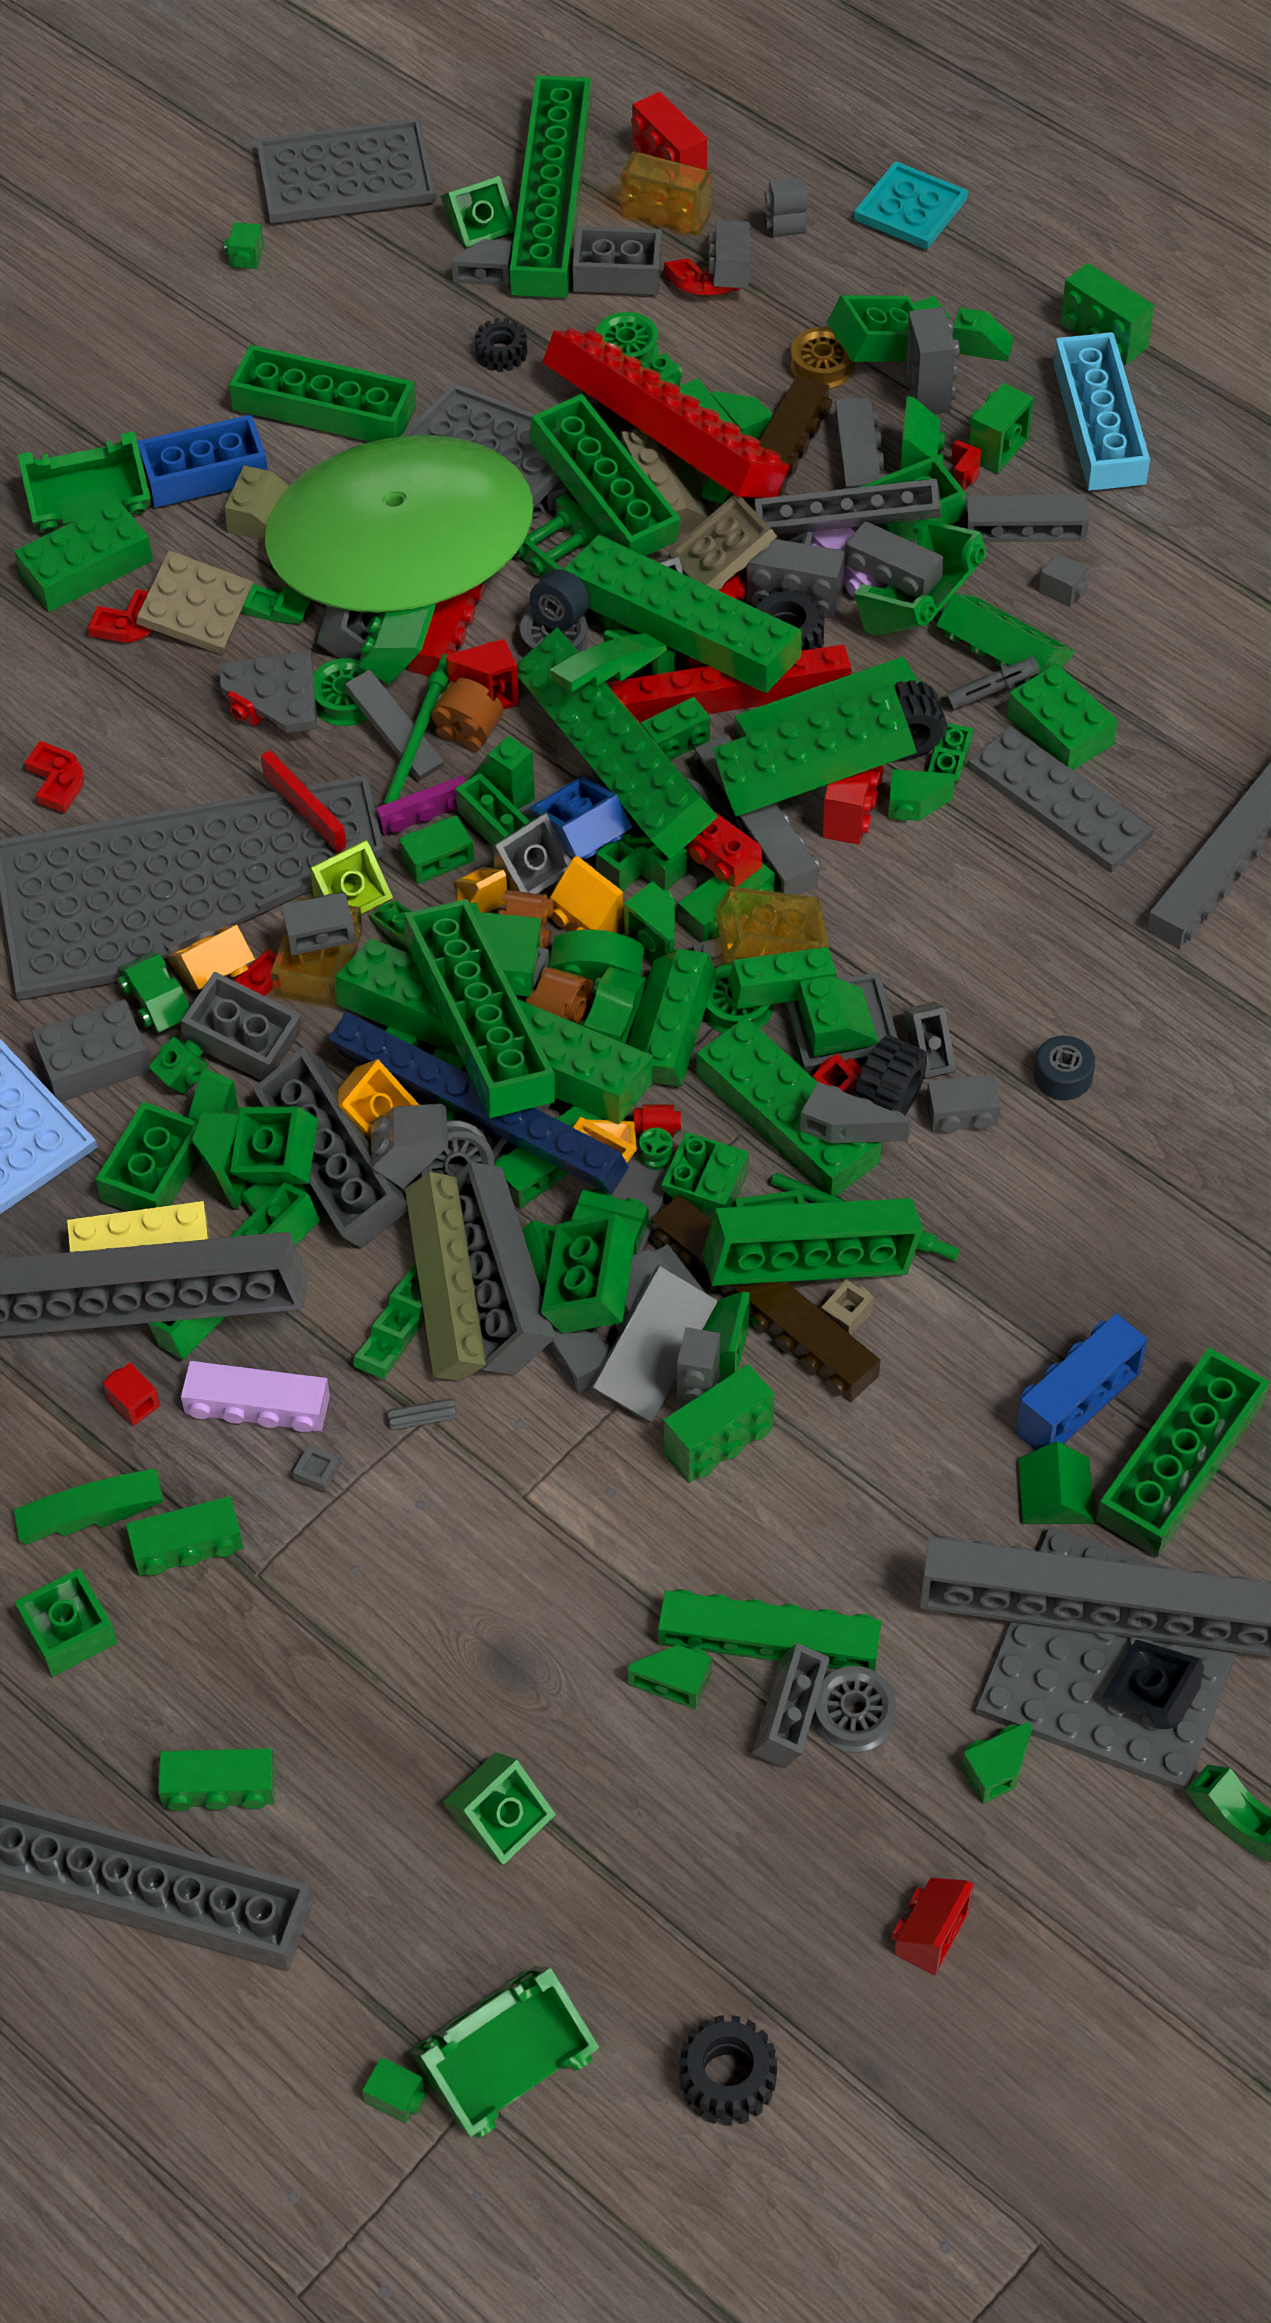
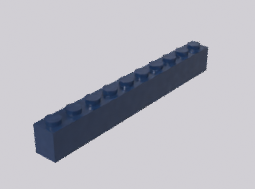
(454, 1089)

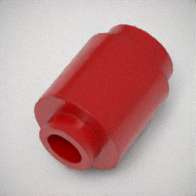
(657, 1116)

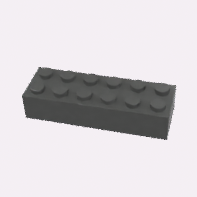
(341, 1170)
(502, 1272)

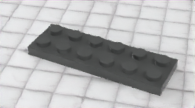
(1061, 799)

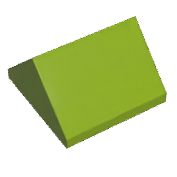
(354, 873)

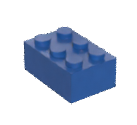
(584, 816)

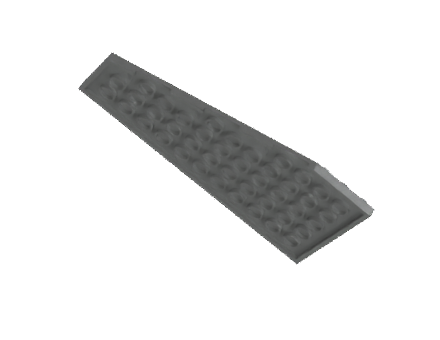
(160, 880)

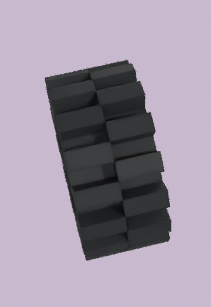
(501, 333)

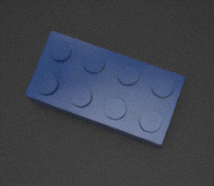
(200, 459)
(1081, 1383)

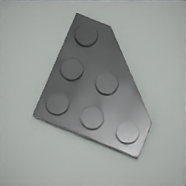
(277, 686)

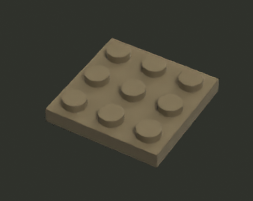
(723, 543)
(194, 602)

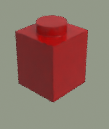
(131, 1393)

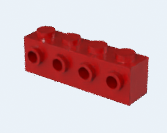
(726, 852)

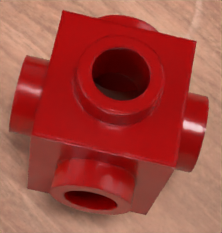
(835, 1068)

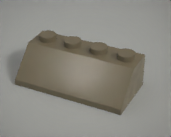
(670, 476)

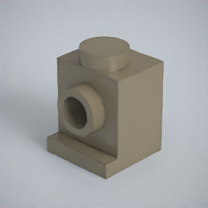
(849, 1306)

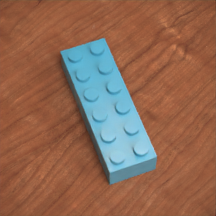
(1101, 411)

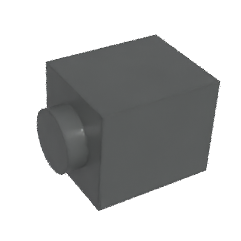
(1064, 580)

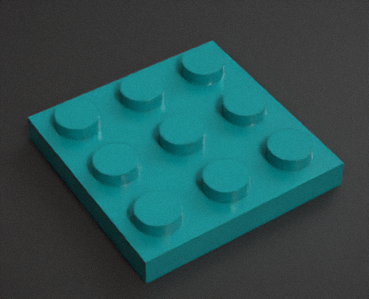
(911, 205)

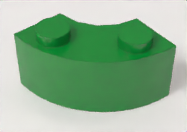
(594, 951)
(615, 1004)

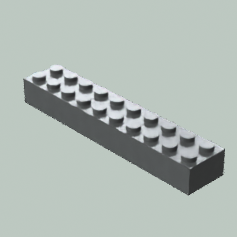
(151, 1283)
(1097, 1595)
(151, 1885)

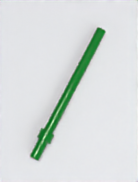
(436, 685)
(927, 1243)

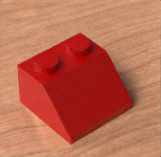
(933, 1922)

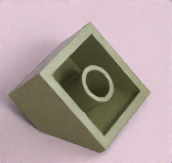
(253, 501)

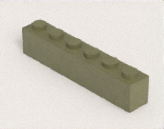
(445, 1277)

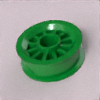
(632, 333)
(332, 701)
(721, 1009)

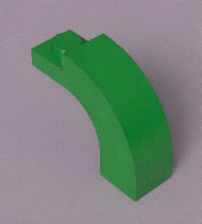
(1232, 1809)

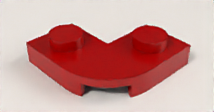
(692, 279)
(120, 624)
(62, 772)

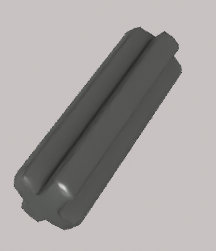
(421, 1414)

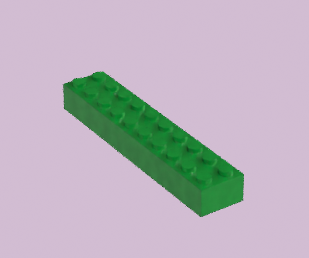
(551, 187)
(618, 749)
(587, 1065)

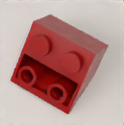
(489, 666)

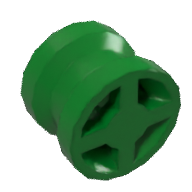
(649, 1143)

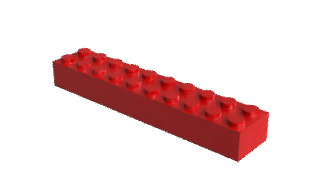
(666, 414)

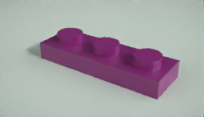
(418, 806)

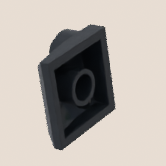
(1156, 1684)

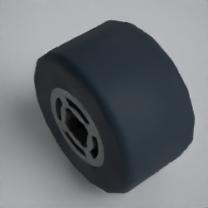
(559, 599)
(1064, 1067)

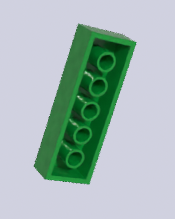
(322, 395)
(604, 477)
(814, 750)
(769, 1095)
(811, 1241)
(1182, 1452)

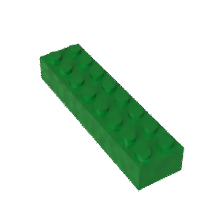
(686, 614)
(479, 1009)

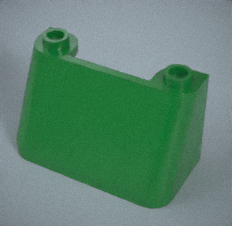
(84, 481)
(895, 611)
(504, 2048)

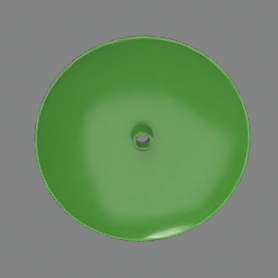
(399, 523)

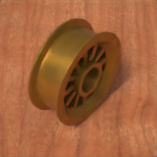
(820, 357)

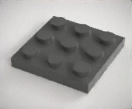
(879, 1011)

